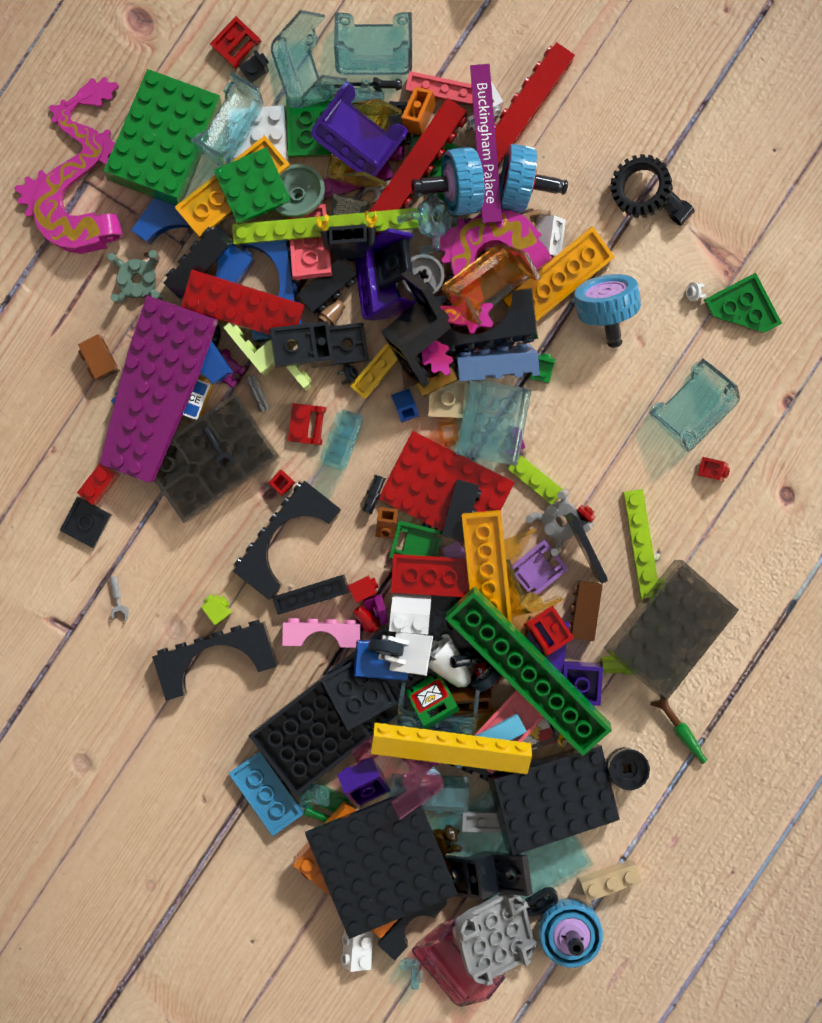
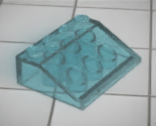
(493, 422)

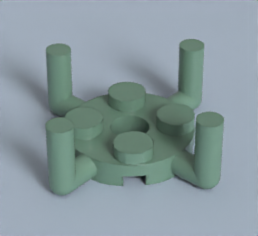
(131, 268)

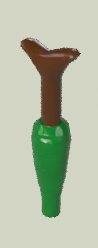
(681, 730)

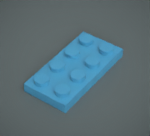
(266, 793)

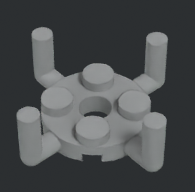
(550, 522)

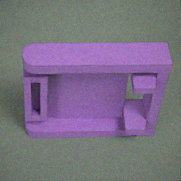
(536, 571)

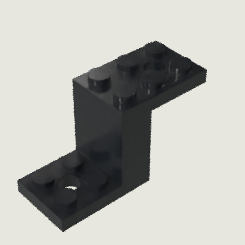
(416, 327)

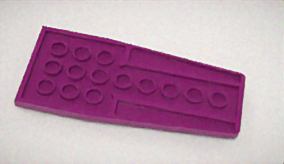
(155, 386)

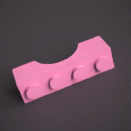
(296, 631)

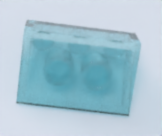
(342, 439)

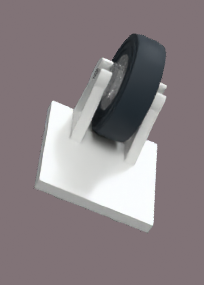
(408, 650)

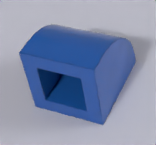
(405, 405)

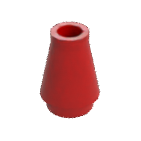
(366, 619)

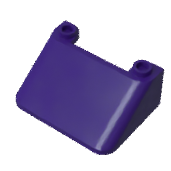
(355, 136)

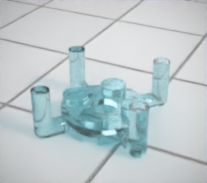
(427, 225)

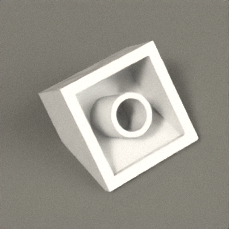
(410, 613)

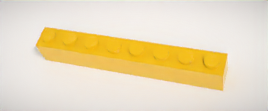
(451, 748)

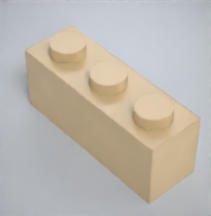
(610, 880)

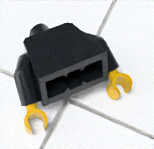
(348, 241)

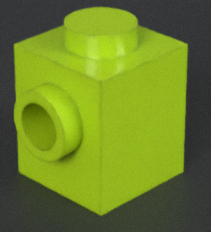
(216, 608)

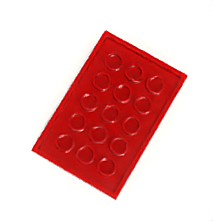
(426, 480)

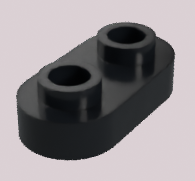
(541, 901)

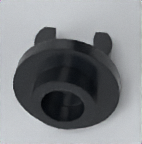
(350, 373)

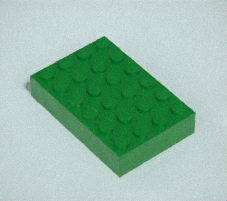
(155, 140)

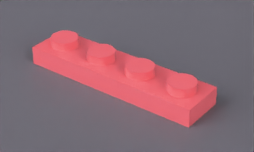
(442, 88)

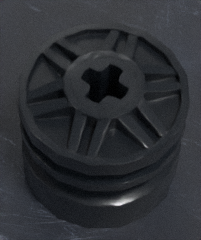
(638, 768)

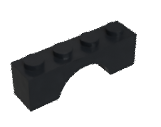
(395, 940)

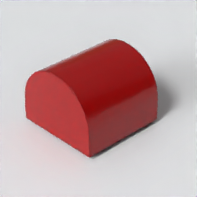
(281, 482)

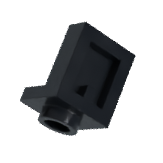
(255, 67)

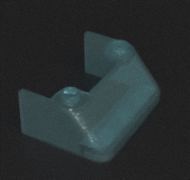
(295, 63)
(232, 122)
(451, 724)

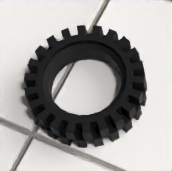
(630, 167)

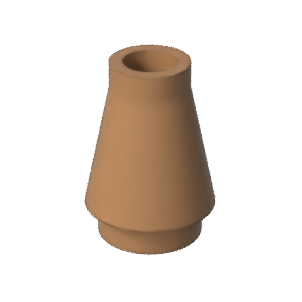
(331, 313)

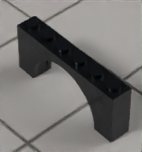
(516, 327)
(255, 565)
(251, 640)

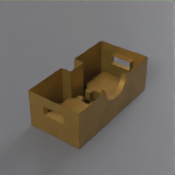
(436, 383)

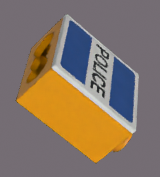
(198, 399)

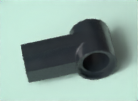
(678, 209)

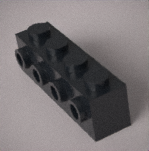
(201, 258)

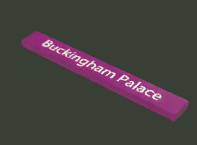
(486, 141)

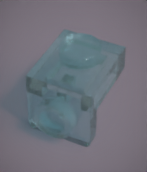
(315, 795)
(416, 976)

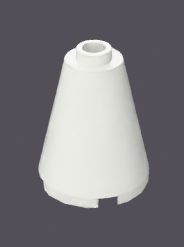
(440, 662)

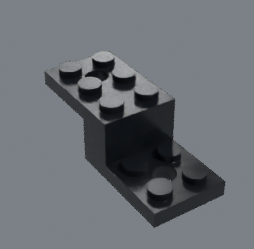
(318, 344)
(490, 874)

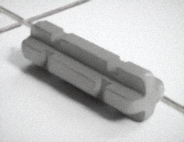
(257, 393)

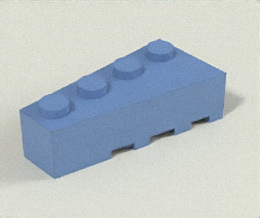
(497, 362)

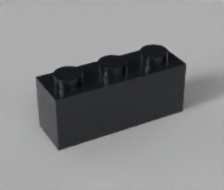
(328, 288)
(462, 501)

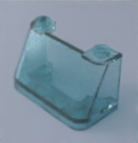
(373, 47)
(697, 405)

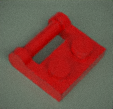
(231, 37)
(301, 421)
(554, 627)

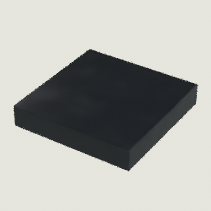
(392, 263)
(85, 522)

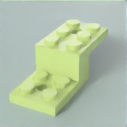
(263, 357)

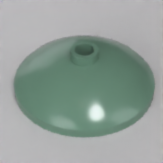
(303, 182)

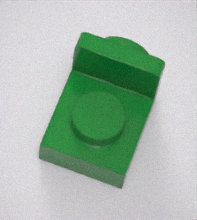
(546, 365)

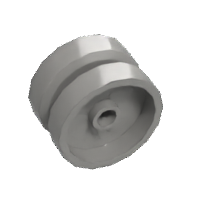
(431, 268)

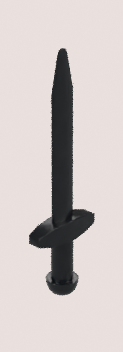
(379, 84)

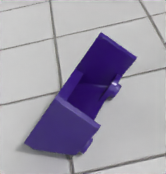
(374, 301)

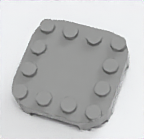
(495, 937)

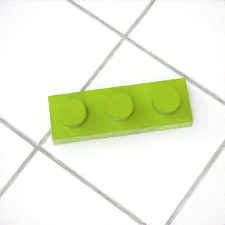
(535, 480)

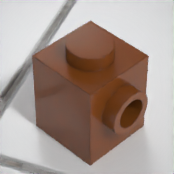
(386, 523)

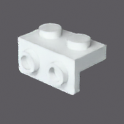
(357, 952)

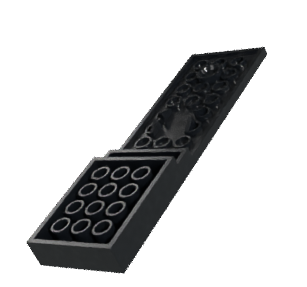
(306, 734)

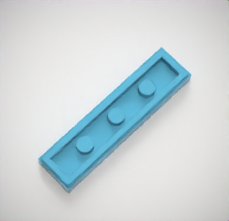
(507, 730)

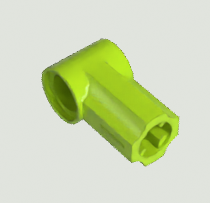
(611, 665)

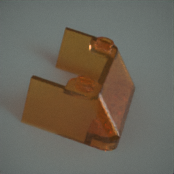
(486, 277)

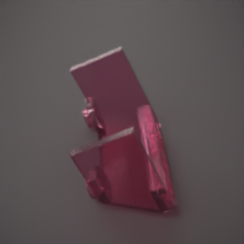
(420, 782)
(446, 967)

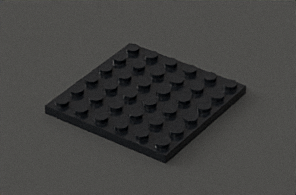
(380, 865)

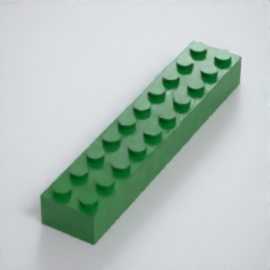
(528, 671)

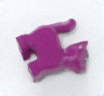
(235, 367)

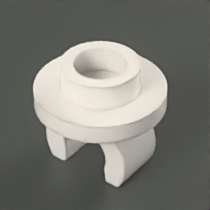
(694, 291)

